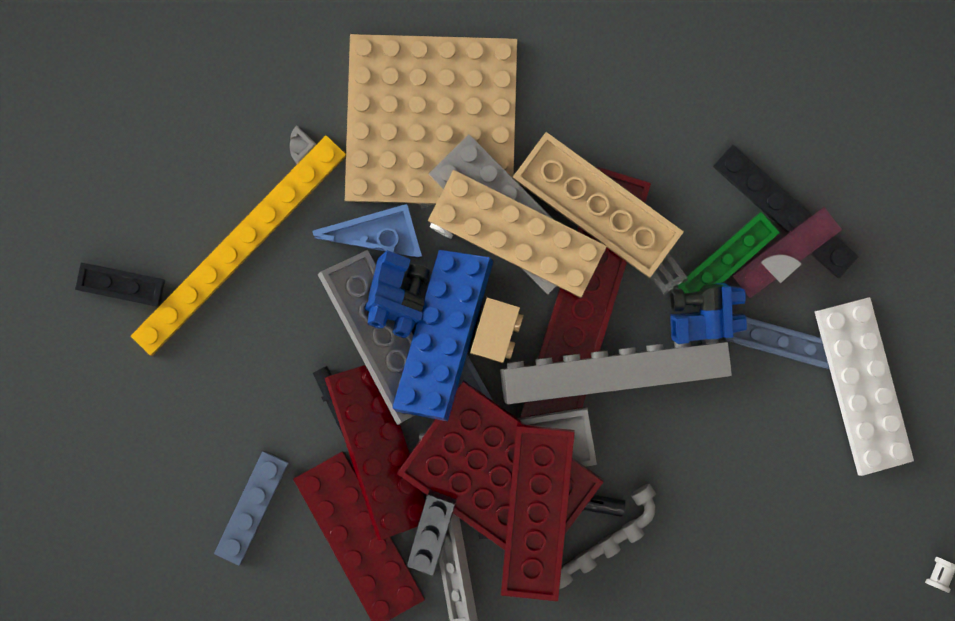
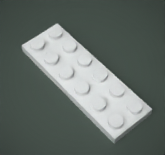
(864, 386)

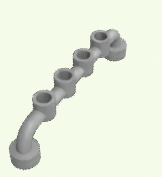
(609, 544)

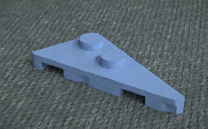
(378, 231)

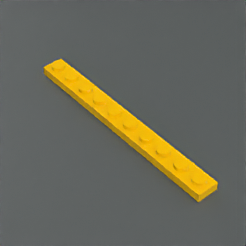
(238, 245)

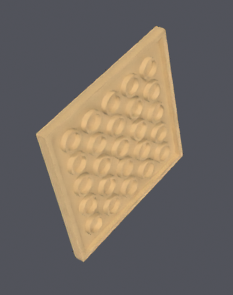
(416, 103)

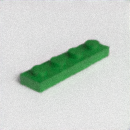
(731, 254)

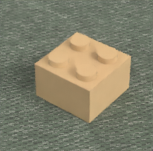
(495, 331)

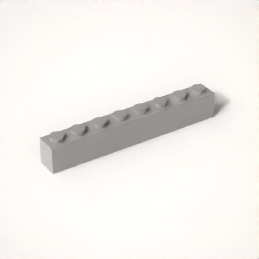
(614, 372)

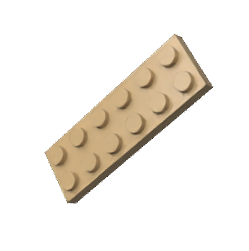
(597, 204)
(517, 233)

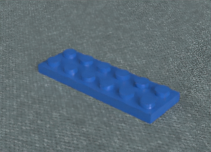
(443, 335)

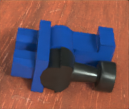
(389, 300)
(715, 313)

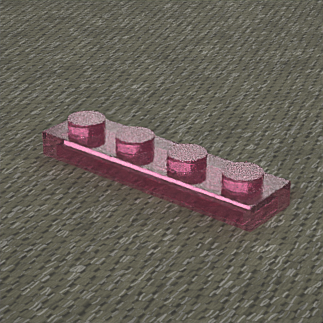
(797, 244)

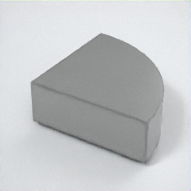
(300, 144)
(781, 266)

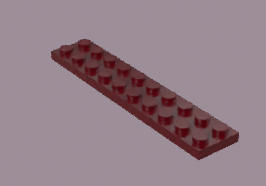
(581, 323)

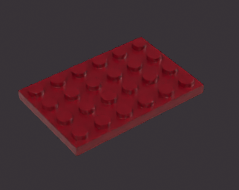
(473, 463)

